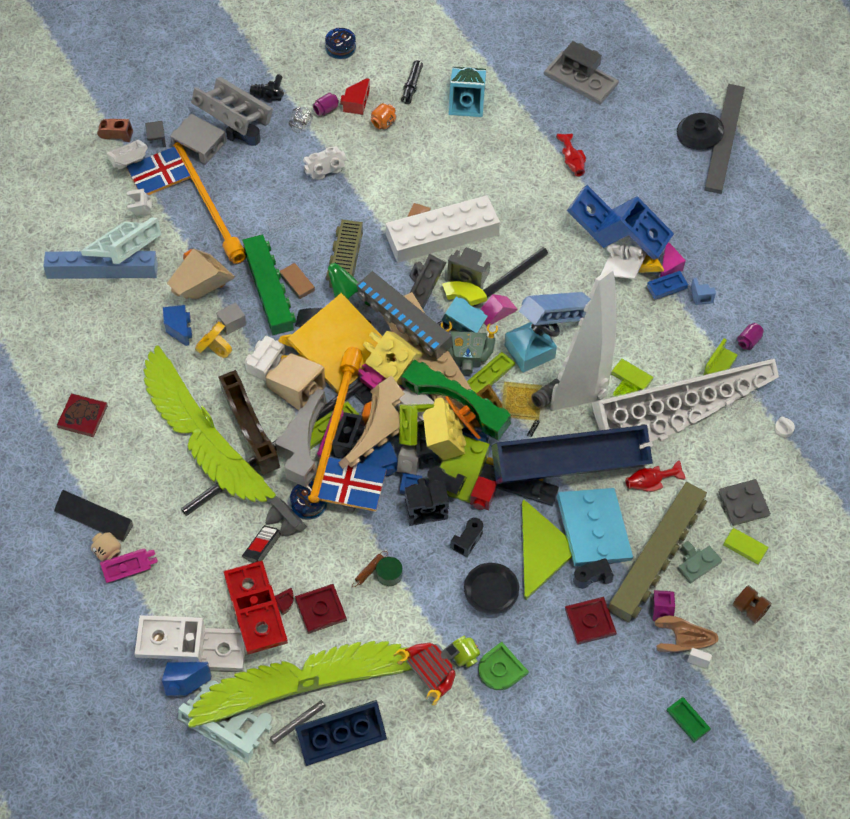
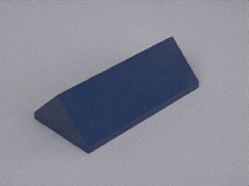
(340, 732)

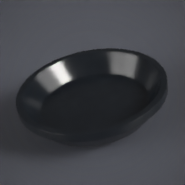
(700, 131)
(491, 588)

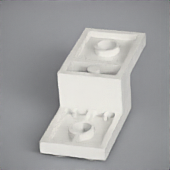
(190, 642)

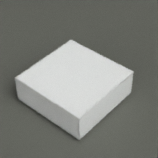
(699, 658)

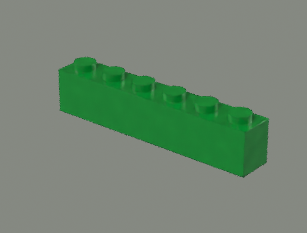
(268, 285)

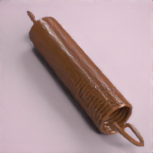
(365, 573)

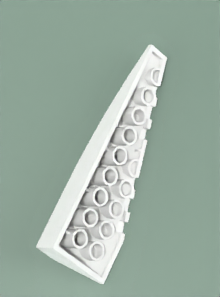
(591, 349)
(681, 403)

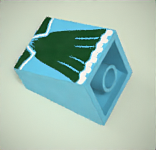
(467, 91)

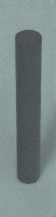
(297, 721)

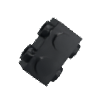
(348, 434)

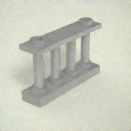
(237, 97)

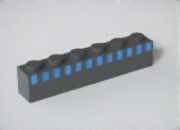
(404, 315)

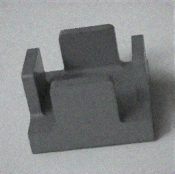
(466, 267)

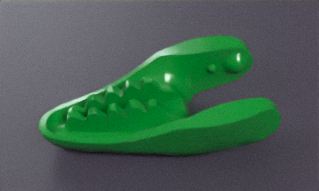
(342, 282)

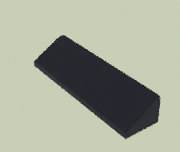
(93, 515)

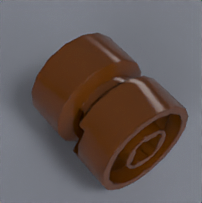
(745, 601)

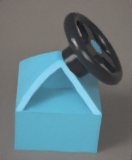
(532, 344)

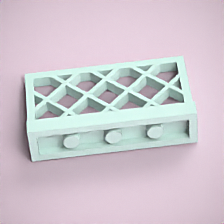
(124, 240)

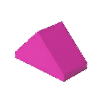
(672, 261)
(497, 308)

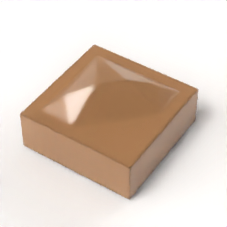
(418, 209)

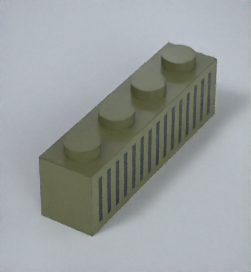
(347, 246)

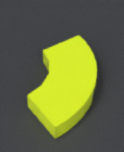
(465, 290)

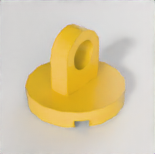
(215, 342)

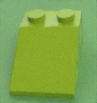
(469, 465)

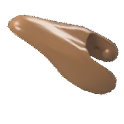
(686, 633)

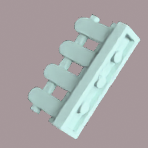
(228, 733)

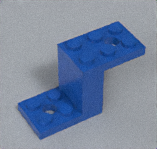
(629, 218)

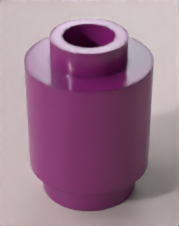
(325, 104)
(750, 336)

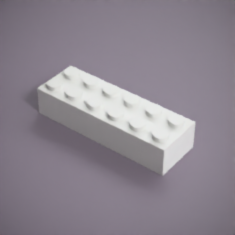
(442, 228)

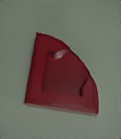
(285, 600)

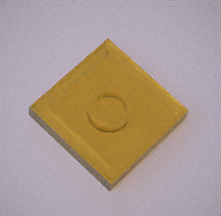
(518, 400)

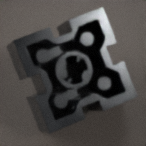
(426, 502)

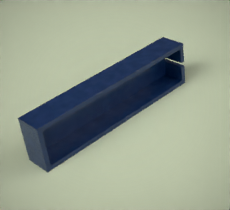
(571, 454)

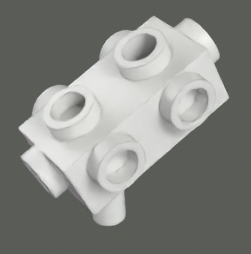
(324, 162)

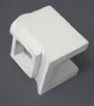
(142, 204)

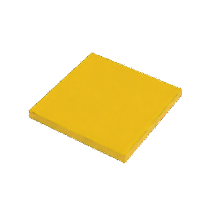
(330, 334)

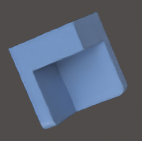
(702, 293)

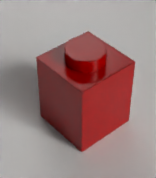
(483, 493)

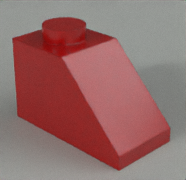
(356, 97)

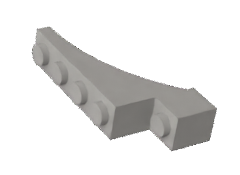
(296, 441)

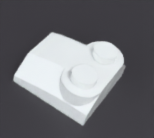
(127, 154)

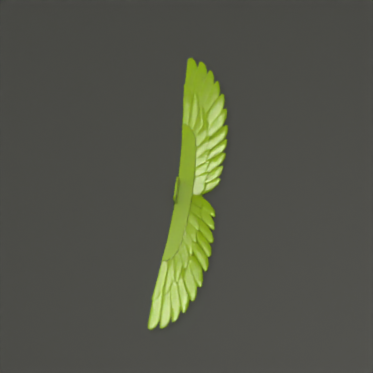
(207, 444)
(285, 679)

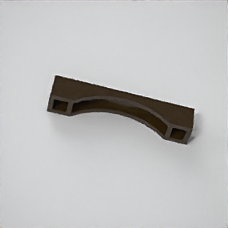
(240, 405)

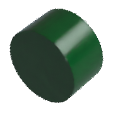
(389, 571)

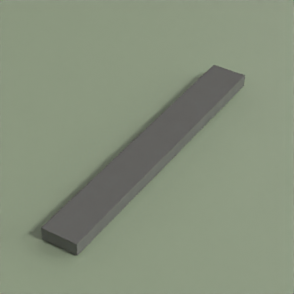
(722, 150)

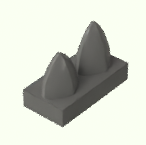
(279, 511)

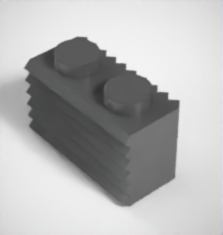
(581, 58)

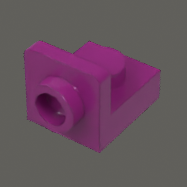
(663, 604)

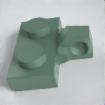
(697, 561)

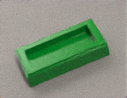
(688, 719)

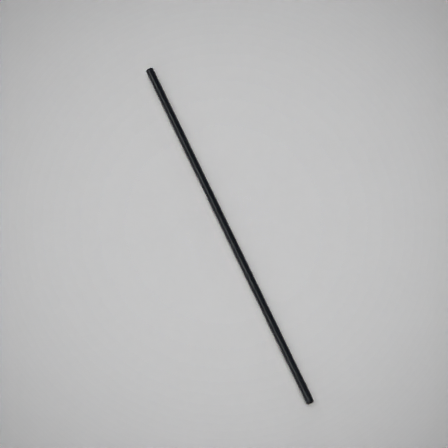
(329, 406)

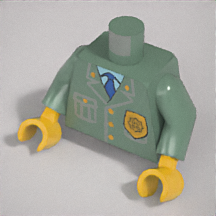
(471, 348)

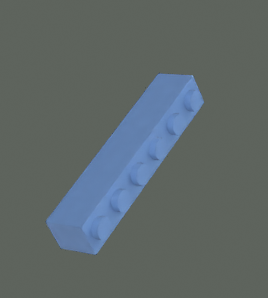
(75, 266)
(554, 308)

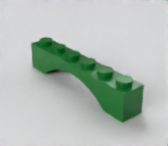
(423, 380)

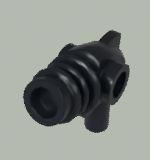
(269, 91)

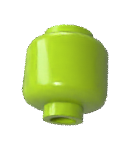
(468, 651)

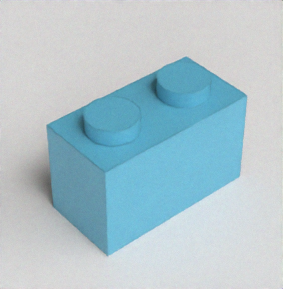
(464, 316)

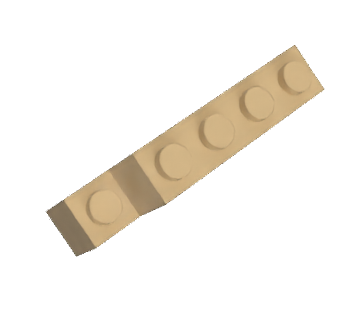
(382, 421)

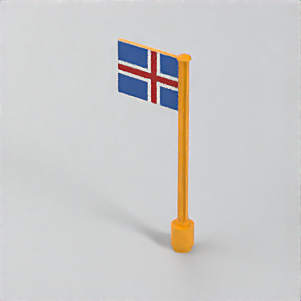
(172, 168)
(350, 486)

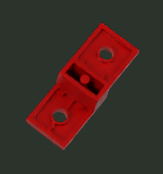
(255, 607)

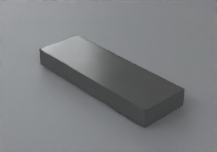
(427, 279)

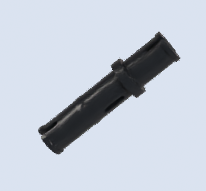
(410, 87)

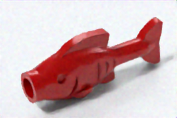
(573, 158)
(650, 478)

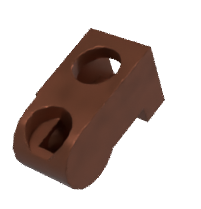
(115, 129)

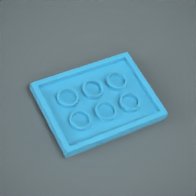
(594, 526)

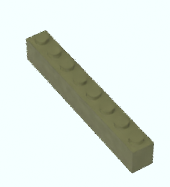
(657, 552)

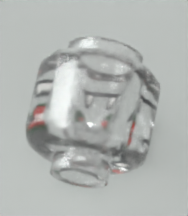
(300, 120)

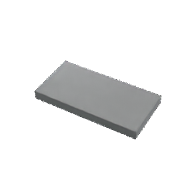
(595, 87)

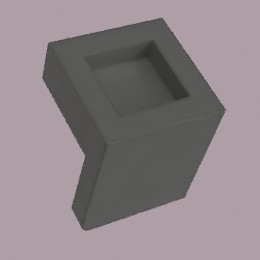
(155, 131)

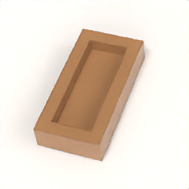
(297, 280)

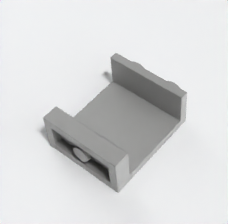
(199, 137)

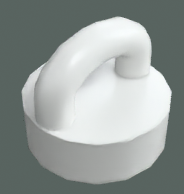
(784, 427)

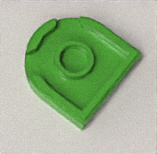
(501, 668)

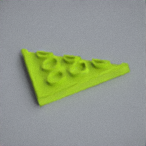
(543, 549)

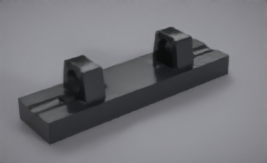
(531, 489)

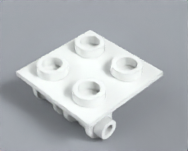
(624, 260)

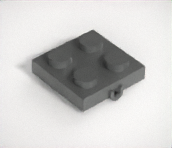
(744, 502)

